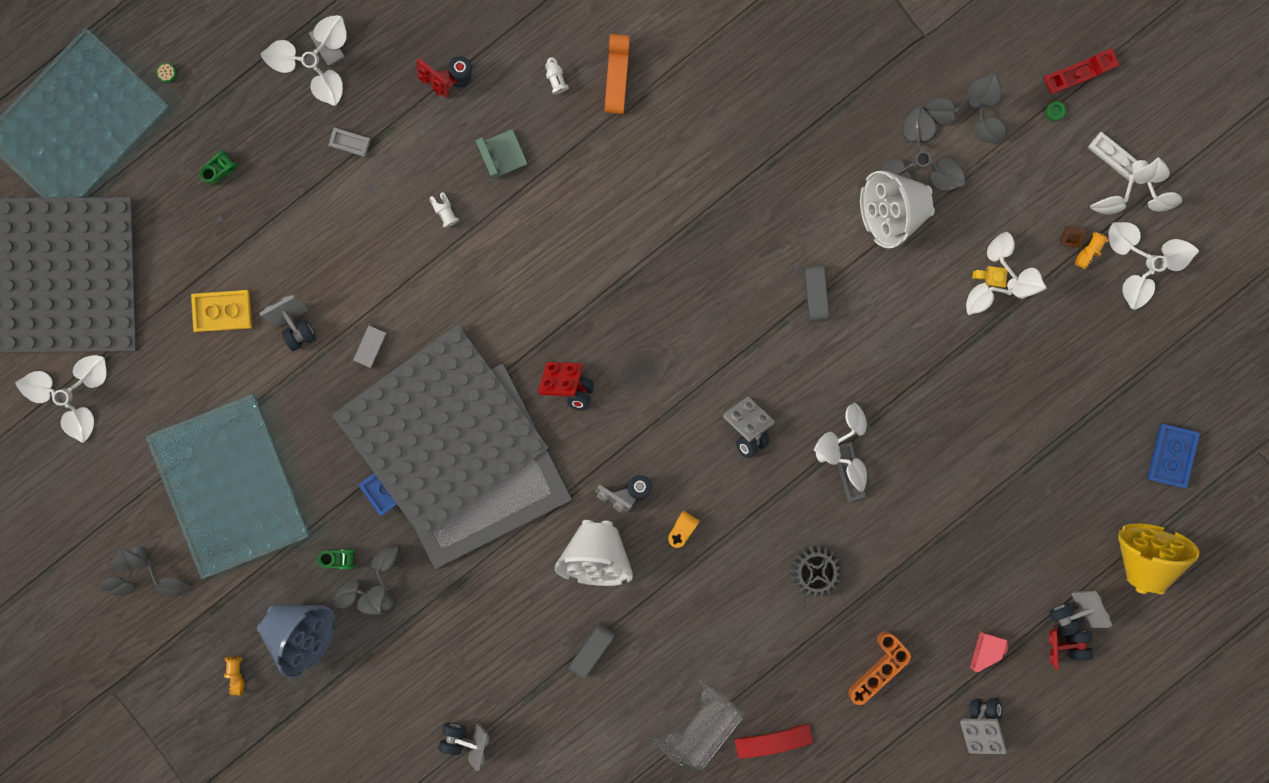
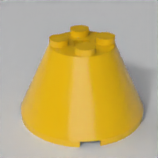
(1154, 557)

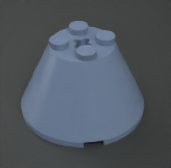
(296, 636)

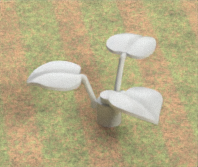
(282, 58)
(1142, 173)
(1176, 257)
(1027, 284)
(75, 423)
(828, 449)

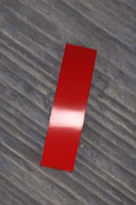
(1081, 71)
(774, 742)

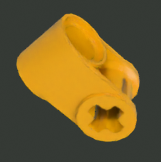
(684, 526)

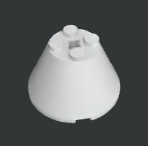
(894, 207)
(595, 556)

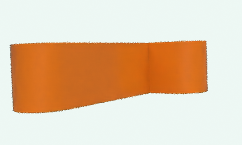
(617, 73)
(876, 670)

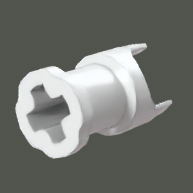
(554, 73)
(444, 210)

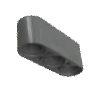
(815, 293)
(591, 651)

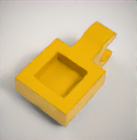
(993, 276)

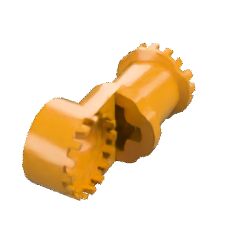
(1091, 250)
(233, 672)

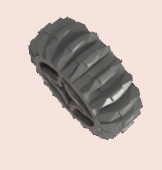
(821, 564)

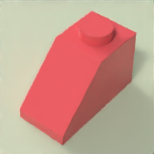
(988, 651)

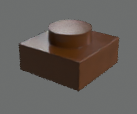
(1072, 236)

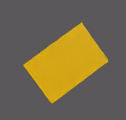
(221, 311)

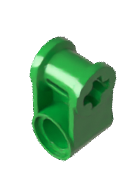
(218, 167)
(340, 558)

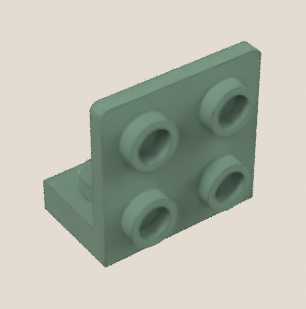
(501, 154)

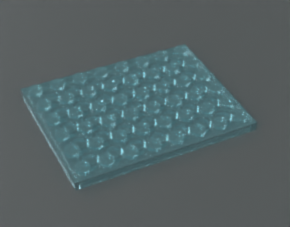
(77, 120)
(227, 486)

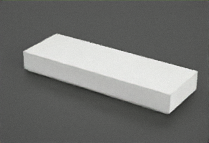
(1113, 155)

